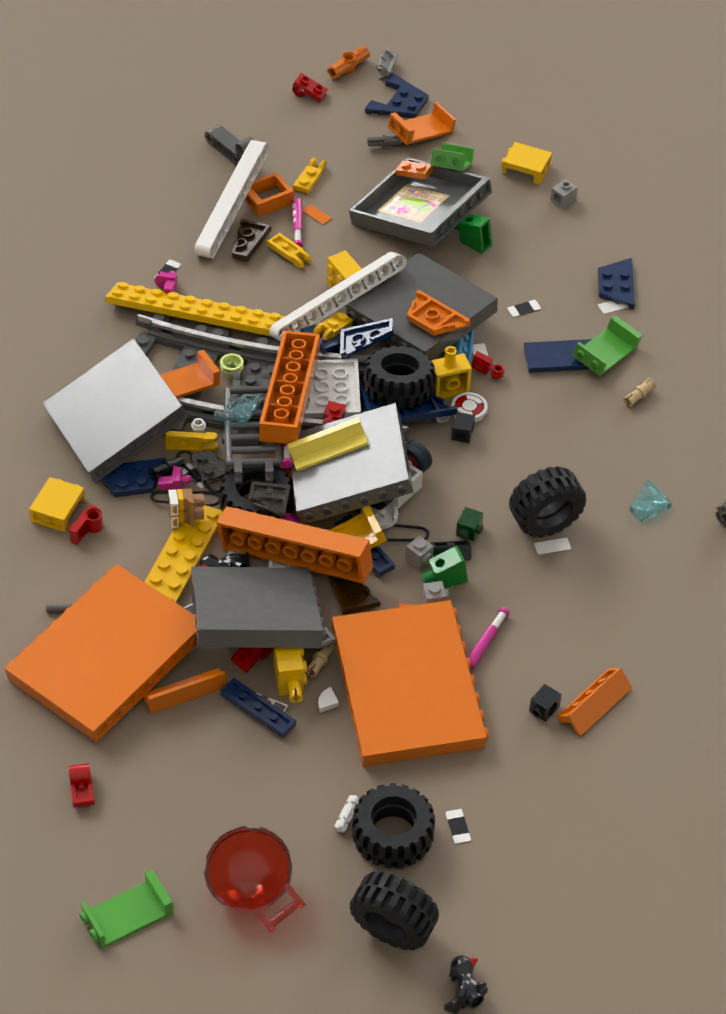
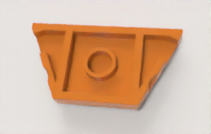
(434, 316)

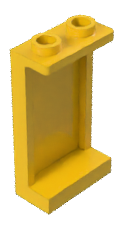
(364, 527)

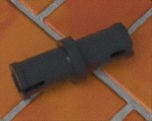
(166, 467)

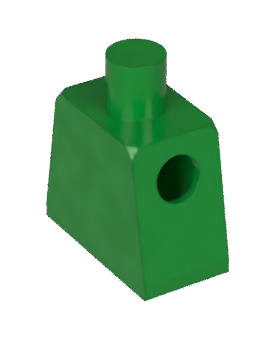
(475, 232)
(448, 568)

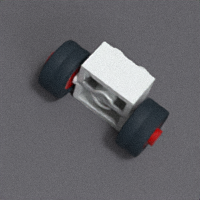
(419, 461)

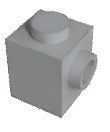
(563, 193)
(419, 553)
(434, 592)

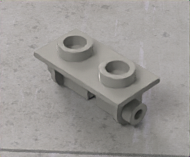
(386, 63)

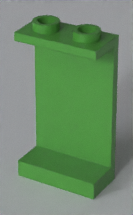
(452, 157)
(608, 346)
(127, 911)

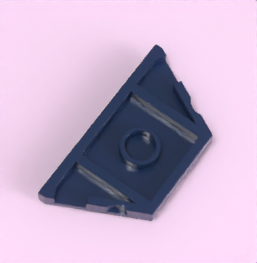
(617, 282)
(432, 408)
(132, 478)

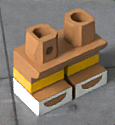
(185, 507)

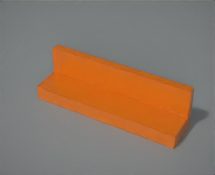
(185, 690)
(595, 700)

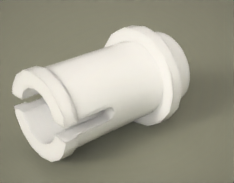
(198, 425)

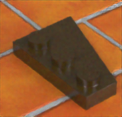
(249, 238)
(352, 595)

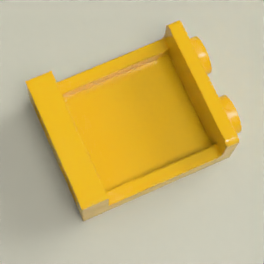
(527, 160)
(56, 504)

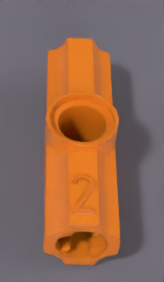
(348, 62)

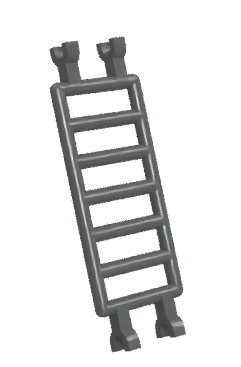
(229, 437)

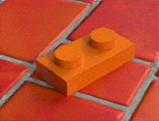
(414, 169)

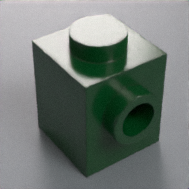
(470, 524)

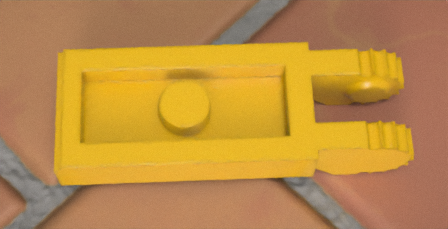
(309, 176)
(289, 250)
(333, 325)
(191, 441)

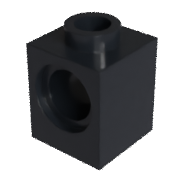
(463, 427)
(545, 702)

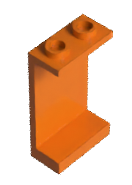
(422, 127)
(193, 377)

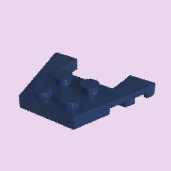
(406, 101)

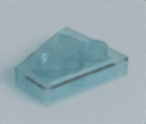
(240, 409)
(649, 502)

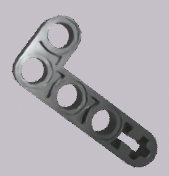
(227, 143)

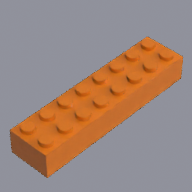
(289, 387)
(295, 544)

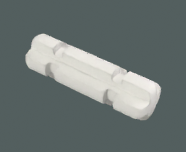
(346, 814)

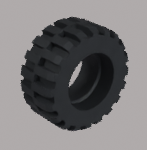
(399, 377)
(232, 494)
(547, 501)
(393, 802)
(394, 910)

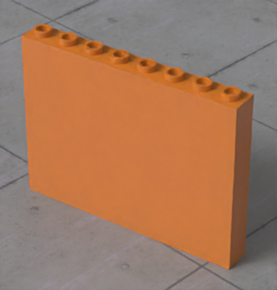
(105, 652)
(408, 683)

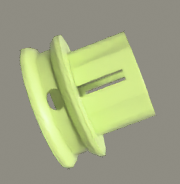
(230, 363)

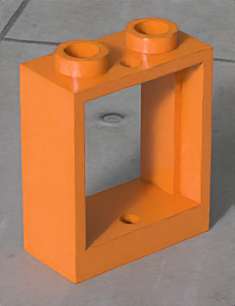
(272, 203)

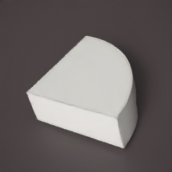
(327, 700)

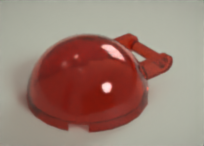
(251, 872)

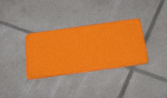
(316, 214)

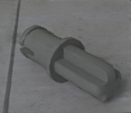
(383, 141)

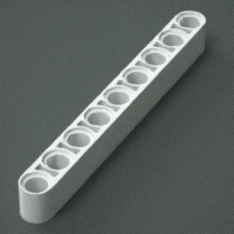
(231, 199)
(346, 293)

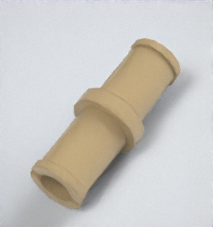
(639, 392)
(319, 660)

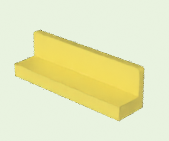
(327, 444)

